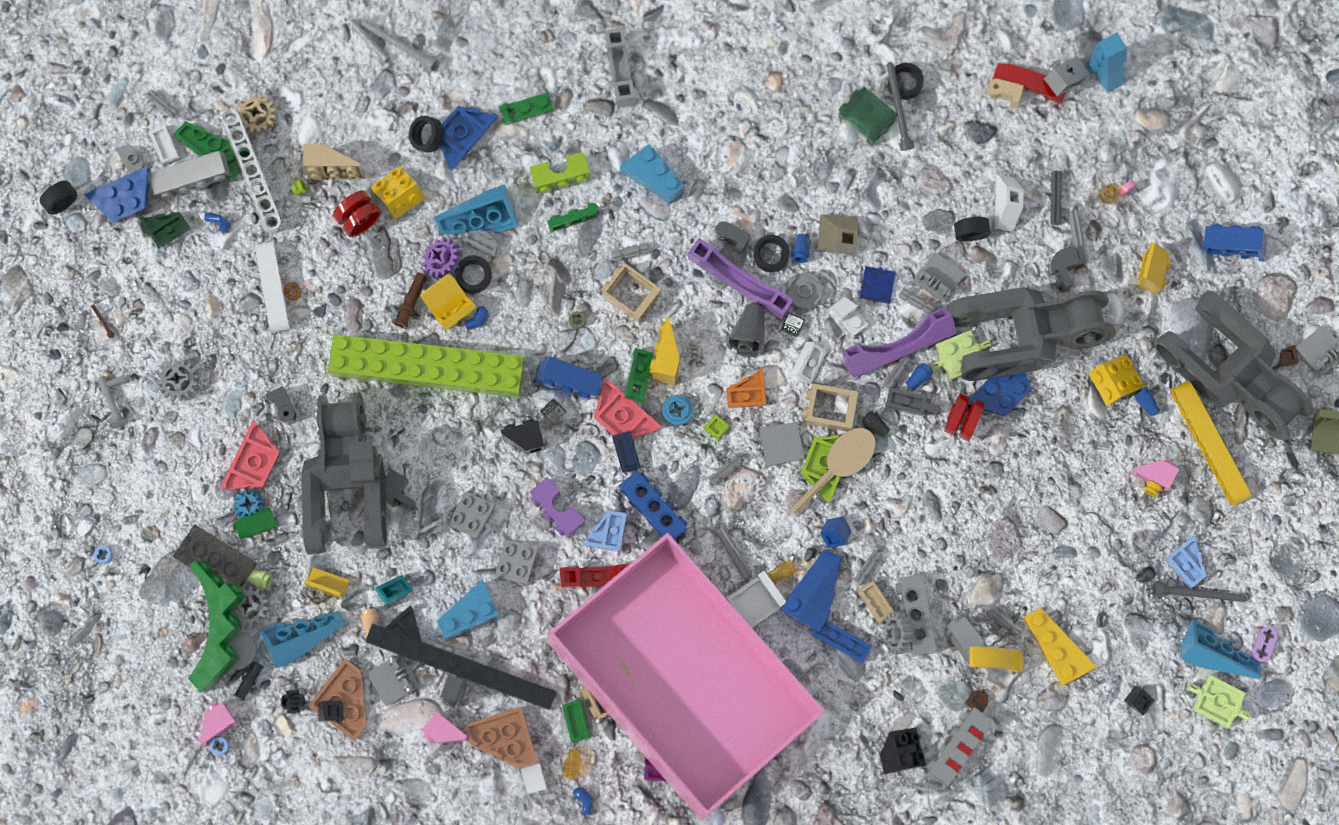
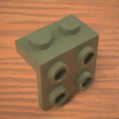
(1325, 431)

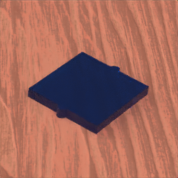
(877, 285)

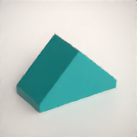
(393, 590)

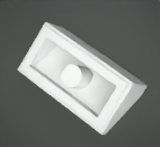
(808, 362)

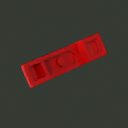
(1029, 79)
(588, 576)

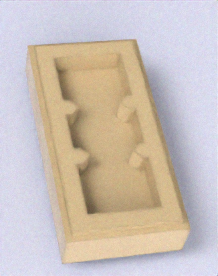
(875, 601)

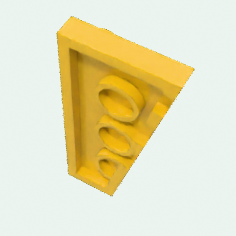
(1059, 650)

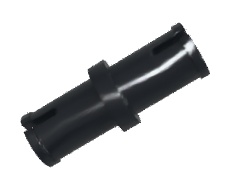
(248, 680)

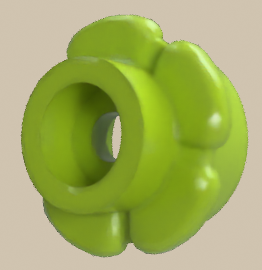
(298, 187)

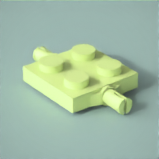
(953, 350)
(1219, 701)

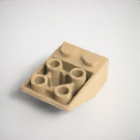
(325, 162)

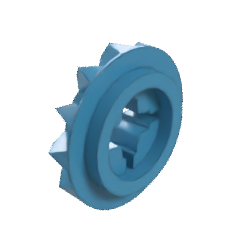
(681, 402)
(240, 500)

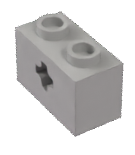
(1066, 75)

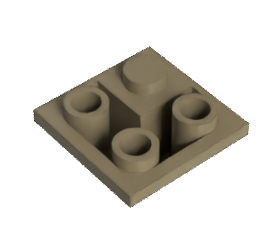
(837, 234)

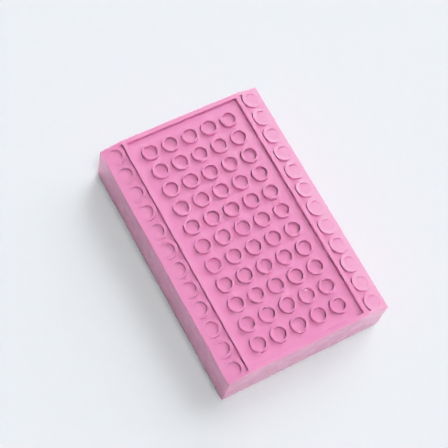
(707, 687)

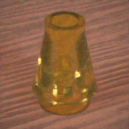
(1108, 194)
(782, 571)
(571, 766)

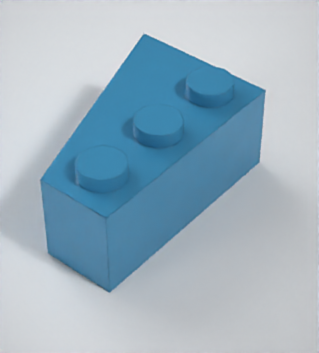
(1108, 62)
(653, 173)
(468, 613)

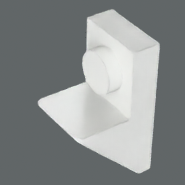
(848, 315)

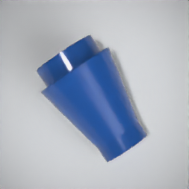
(801, 249)
(919, 376)
(1146, 401)

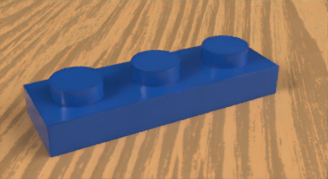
(843, 642)

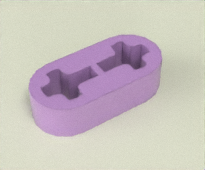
(1268, 646)

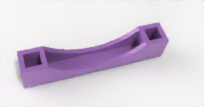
(717, 265)
(934, 328)

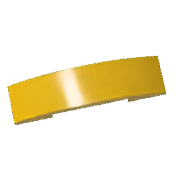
(997, 658)

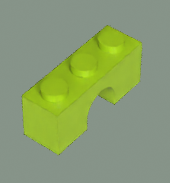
(545, 179)

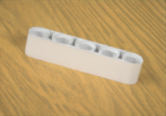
(272, 286)

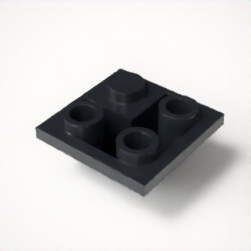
(524, 437)
(902, 751)

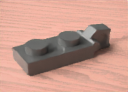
(911, 403)

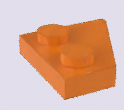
(747, 392)

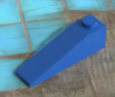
(813, 595)

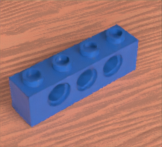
(640, 481)

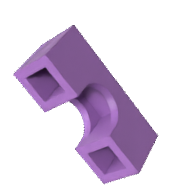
(567, 521)

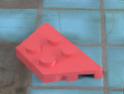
(622, 414)
(252, 462)

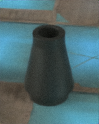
(875, 423)

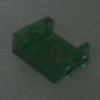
(867, 114)

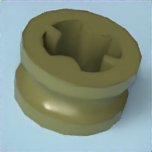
(583, 320)

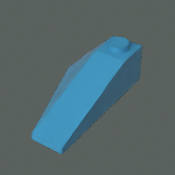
(483, 212)
(293, 640)
(1209, 652)

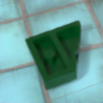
(165, 227)

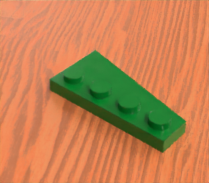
(204, 143)

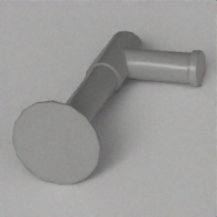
(118, 420)

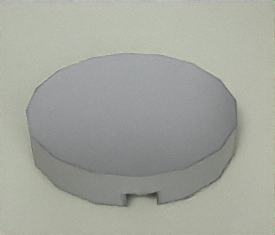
(805, 290)
(245, 650)

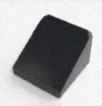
(1139, 700)
(330, 711)

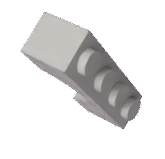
(619, 67)

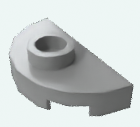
(131, 158)
(482, 241)

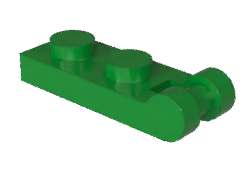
(526, 108)
(573, 218)
(638, 374)

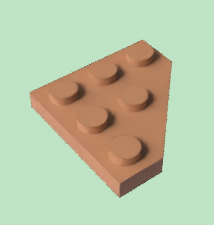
(347, 687)
(504, 738)

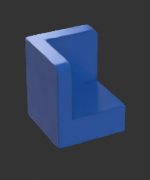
(835, 532)

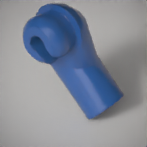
(220, 220)
(479, 319)
(586, 799)

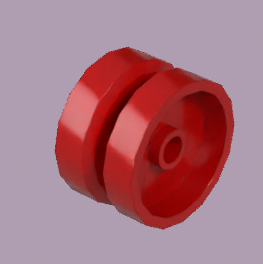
(356, 213)
(963, 416)

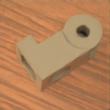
(1005, 90)

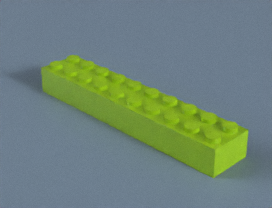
(426, 366)

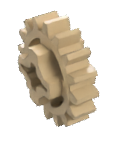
(261, 120)

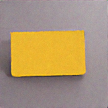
(327, 583)

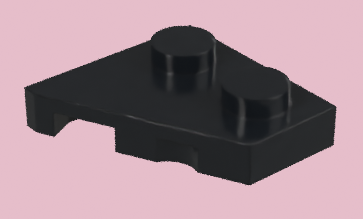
(406, 624)

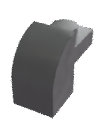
(1061, 263)
(394, 487)

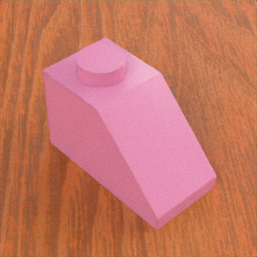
(1159, 472)
(216, 722)
(442, 731)

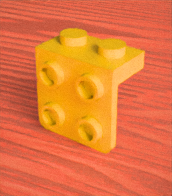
(398, 192)
(447, 302)
(1116, 379)

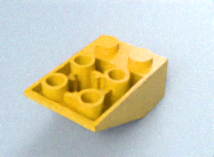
(667, 360)

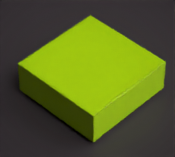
(716, 427)

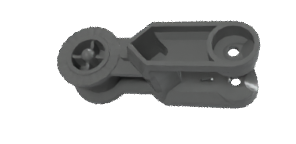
(1039, 326)
(1244, 375)
(329, 471)

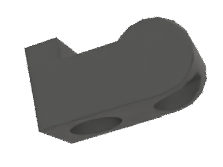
(733, 235)
(285, 409)

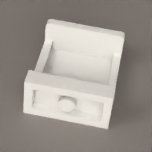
(757, 600)

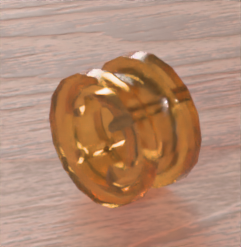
(298, 291)

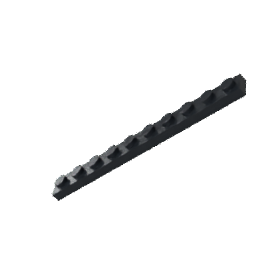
(460, 666)

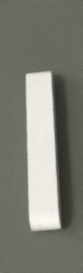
(251, 162)

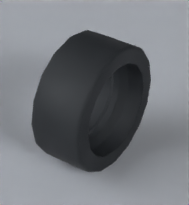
(916, 71)
(416, 130)
(58, 197)
(972, 229)
(775, 240)
(473, 288)

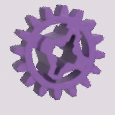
(441, 258)

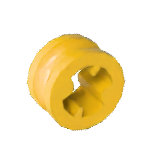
(1152, 489)

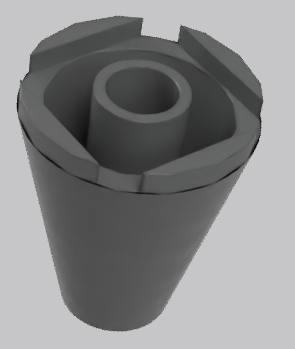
(749, 332)

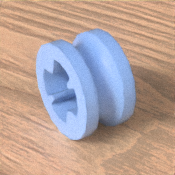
(97, 554)
(221, 740)

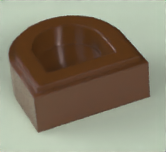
(978, 700)

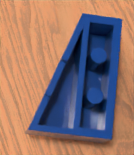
(1235, 241)
(568, 378)

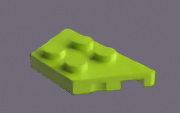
(816, 465)

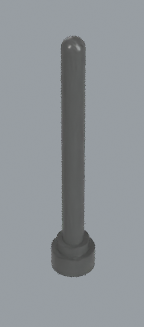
(905, 141)
(1161, 589)

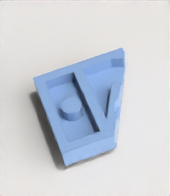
(608, 532)
(1188, 562)

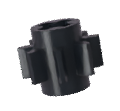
(293, 701)

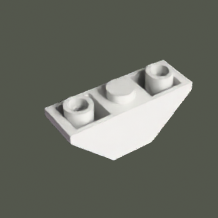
(1008, 202)

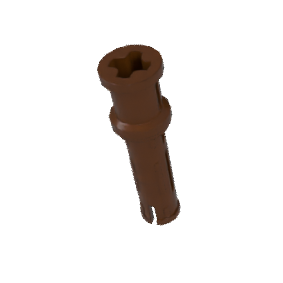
(406, 308)

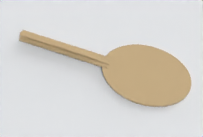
(844, 459)

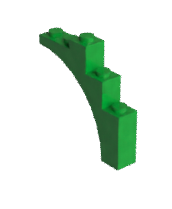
(223, 627)

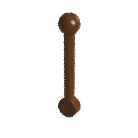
(110, 334)

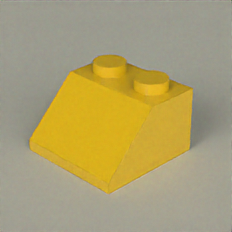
(1153, 269)

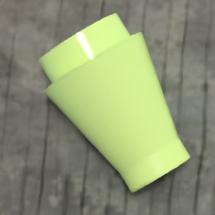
(260, 579)

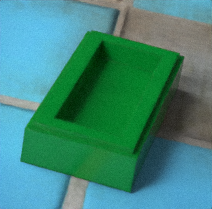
(255, 523)
(576, 721)

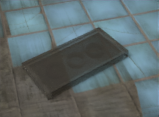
(224, 560)

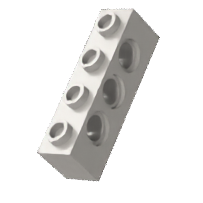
(916, 585)

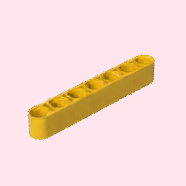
(1210, 443)

